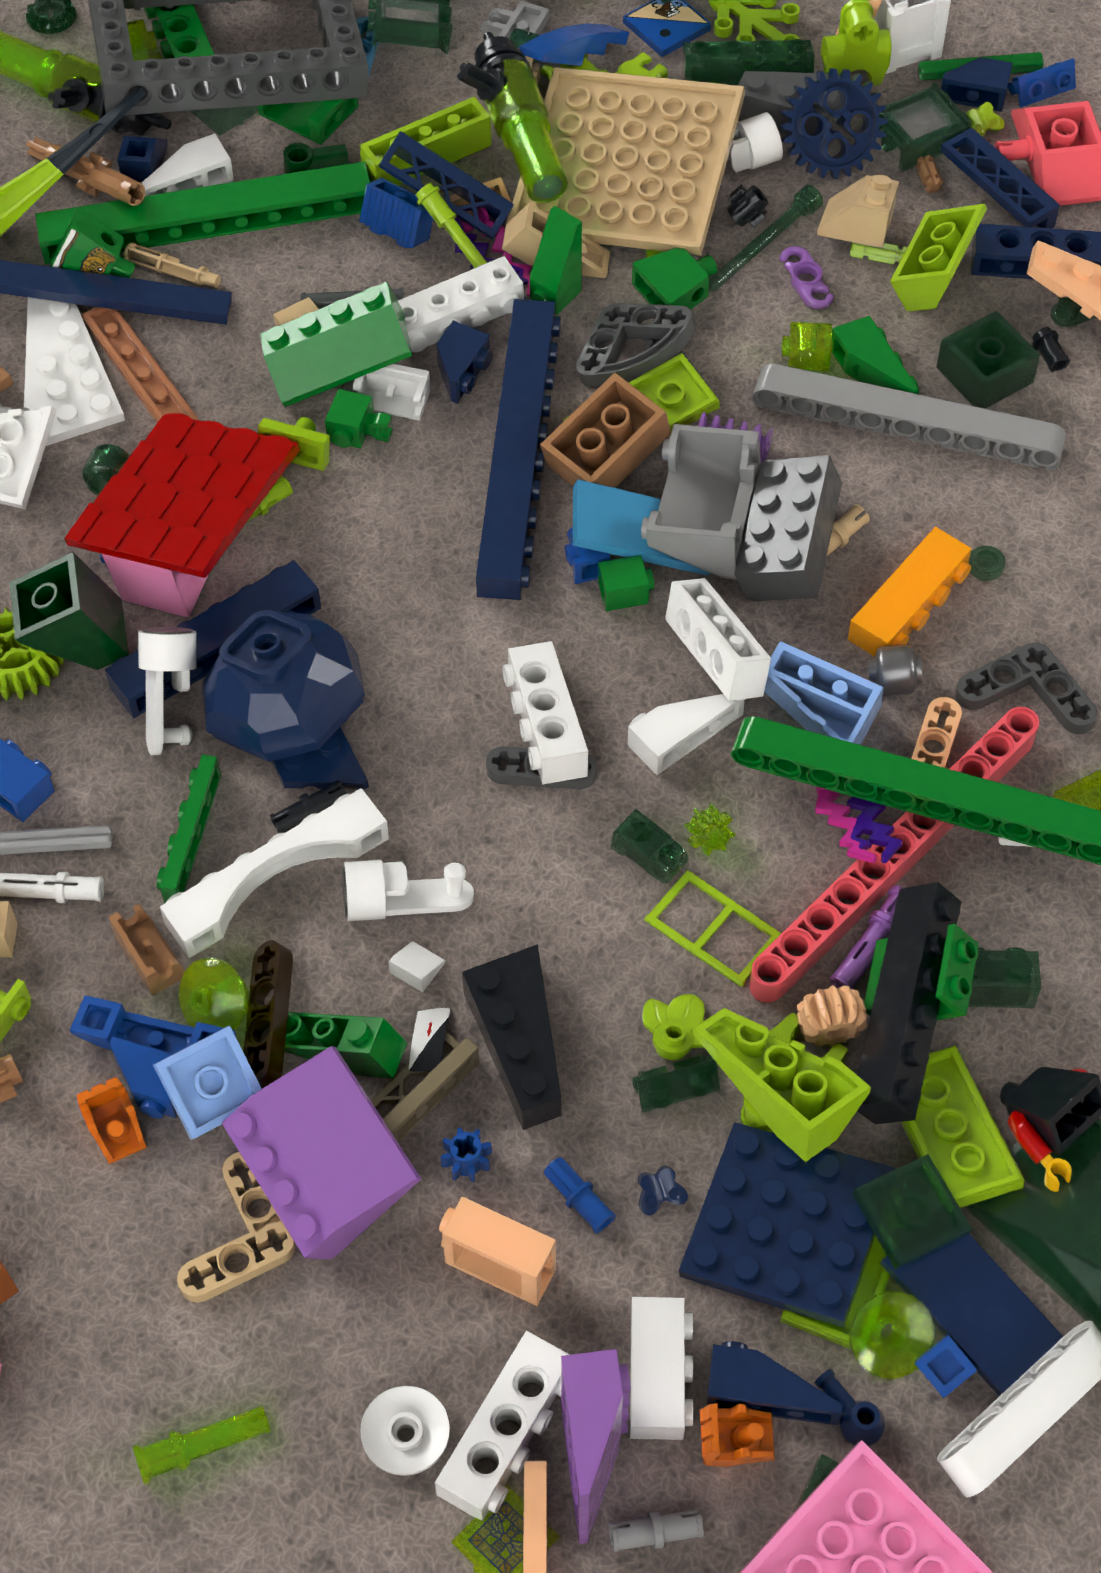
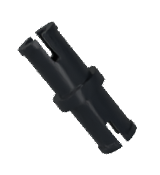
(315, 803)

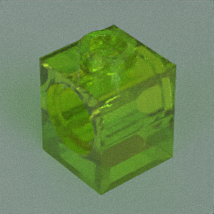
(808, 346)

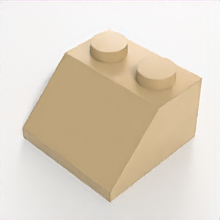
(861, 211)

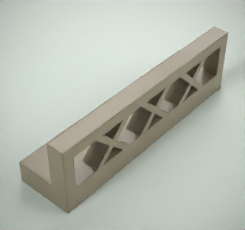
(430, 1091)

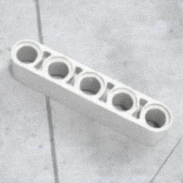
(1024, 1411)

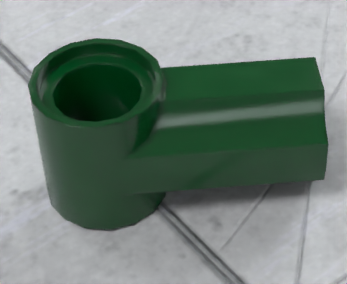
(302, 158)

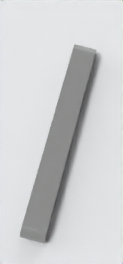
(910, 415)

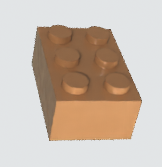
(606, 435)

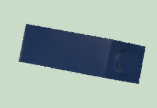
(764, 1385)

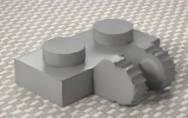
(525, 17)

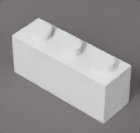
(660, 1368)

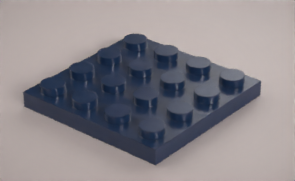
(783, 1226)

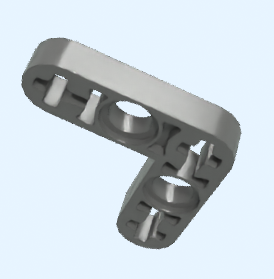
(1029, 673)

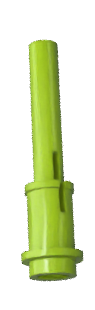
(444, 217)

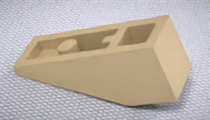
(524, 236)

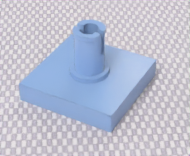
(207, 1081)

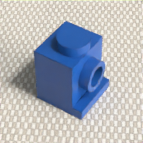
(583, 560)

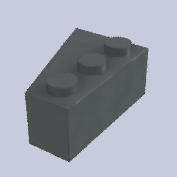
(769, 92)

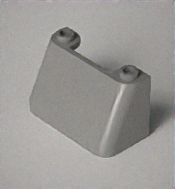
(705, 497)

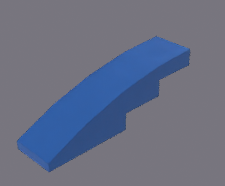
(570, 43)

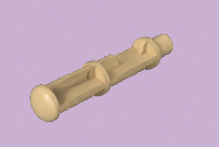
(171, 266)

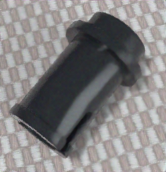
(1047, 343)

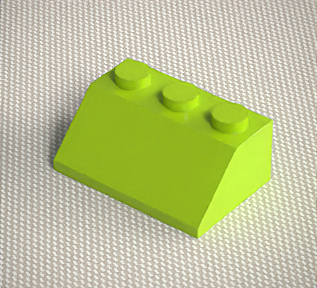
(935, 255)

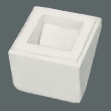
(415, 965)

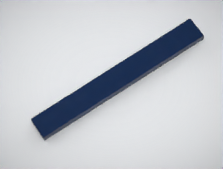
(114, 292)

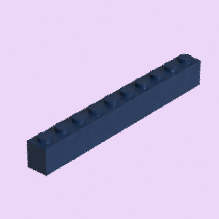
(516, 451)

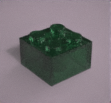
(987, 360)

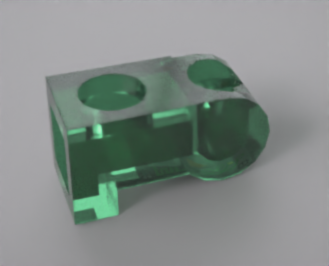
(649, 847)

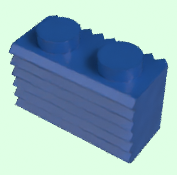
(395, 213)

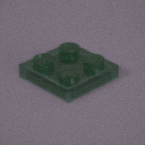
(911, 1211)

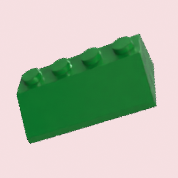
(336, 344)

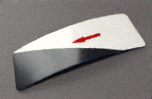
(428, 1039)

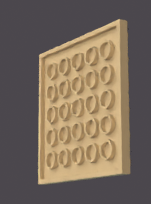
(639, 155)

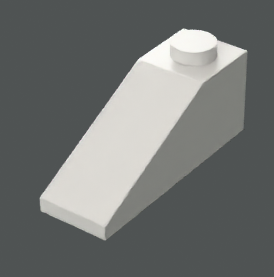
(192, 166)
(679, 728)

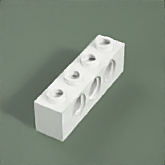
(717, 639)
(546, 713)
(478, 1493)

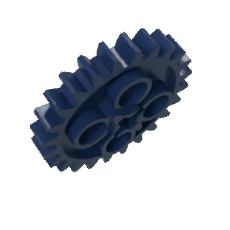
(853, 100)

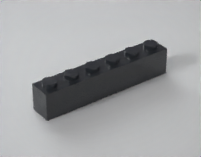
(906, 1003)

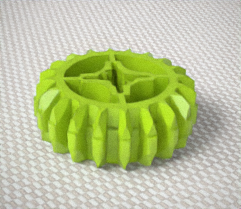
(21, 665)

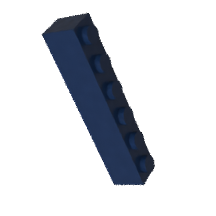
(282, 590)

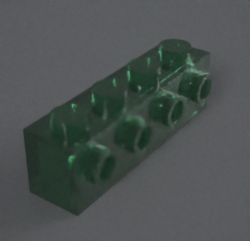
(730, 59)

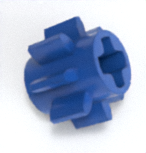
(470, 1163)

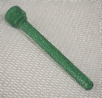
(805, 201)

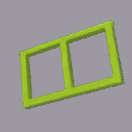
(696, 948)

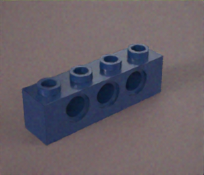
(1008, 249)

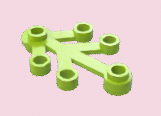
(753, 18)

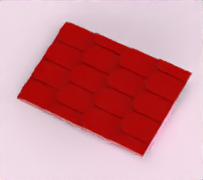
(179, 507)

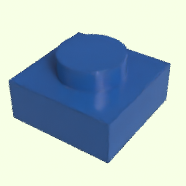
(945, 1365)

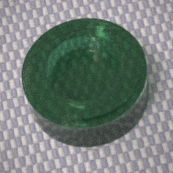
(986, 563)

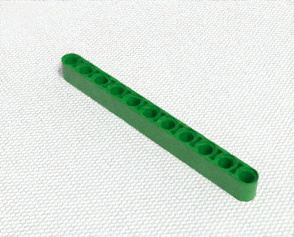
(920, 788)

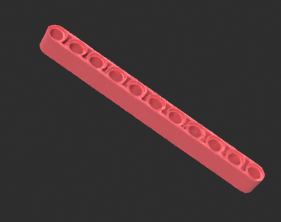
(866, 892)

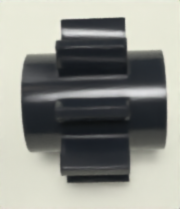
(747, 205)

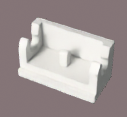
(396, 390)

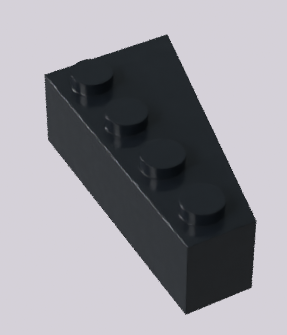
(515, 1024)

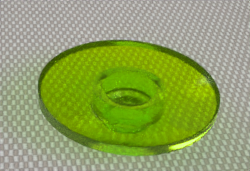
(212, 994)
(910, 1337)

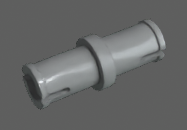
(655, 1530)

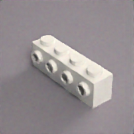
(466, 298)

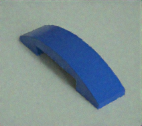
(101, 1019)

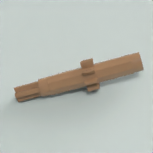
(94, 174)

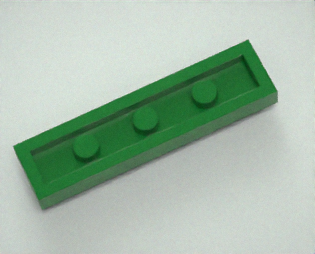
(192, 818)

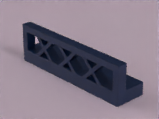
(451, 179)
(1001, 179)

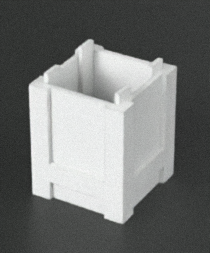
(915, 29)

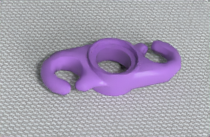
(806, 266)

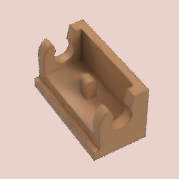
(147, 950)

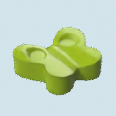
(985, 119)

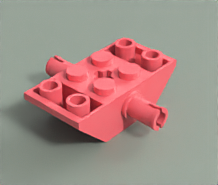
(1060, 148)

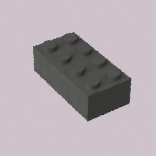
(789, 529)

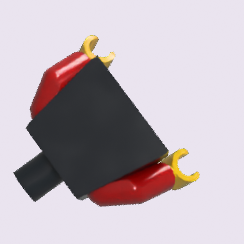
(1051, 1113)

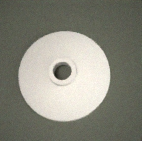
(401, 1409)

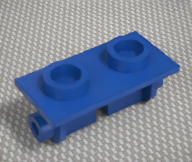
(1044, 82)

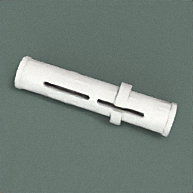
(58, 887)

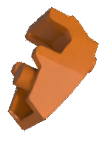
(111, 1119)
(735, 1435)

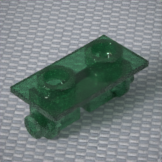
(689, 1080)

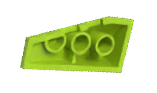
(792, 1090)

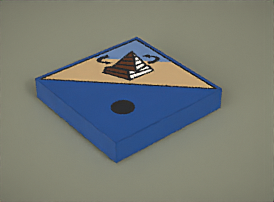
(666, 24)

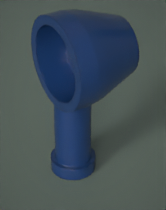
(849, 1424)

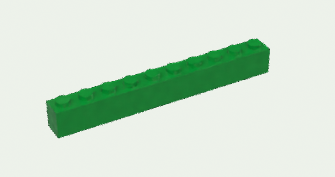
(221, 208)

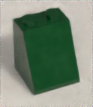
(69, 613)

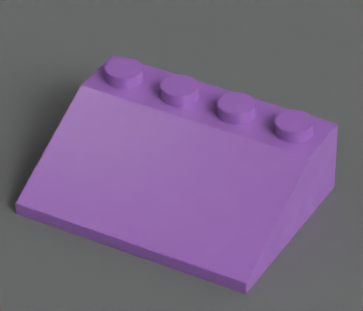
(321, 1154)
(593, 1419)

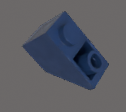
(141, 156)
(460, 358)

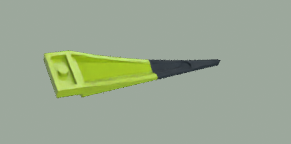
(28, 187)

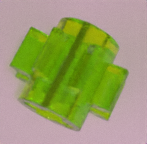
(704, 822)

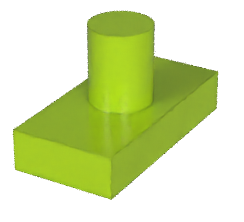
(312, 444)

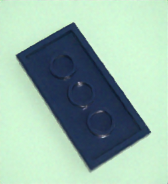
(979, 1310)

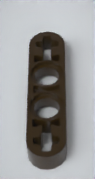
(270, 971)

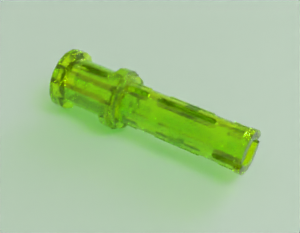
(180, 1449)

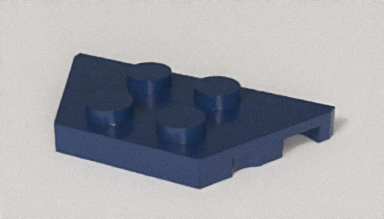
(323, 767)

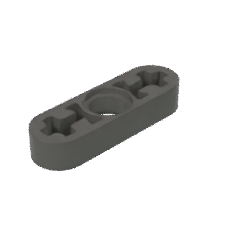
(512, 776)

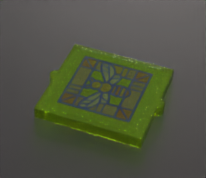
(498, 1540)

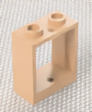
(498, 1250)

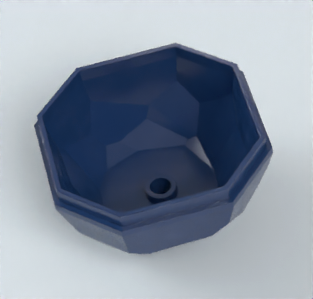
(281, 685)

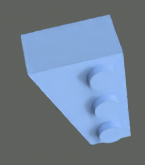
(822, 695)

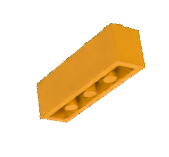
(911, 593)

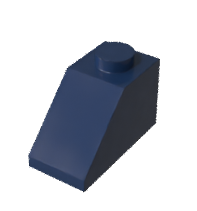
(978, 83)

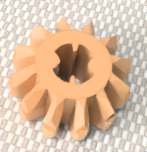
(832, 1015)

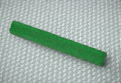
(1021, 64)

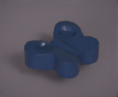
(658, 1189)

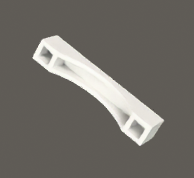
(342, 831)

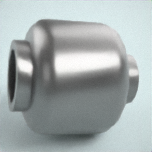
(896, 669)

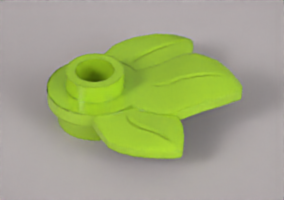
(674, 1021)

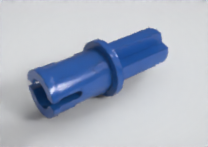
(579, 1194)

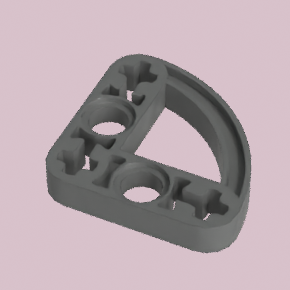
(621, 321)

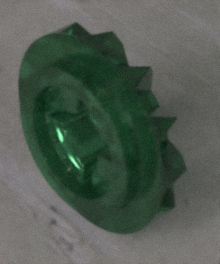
(62, 17)

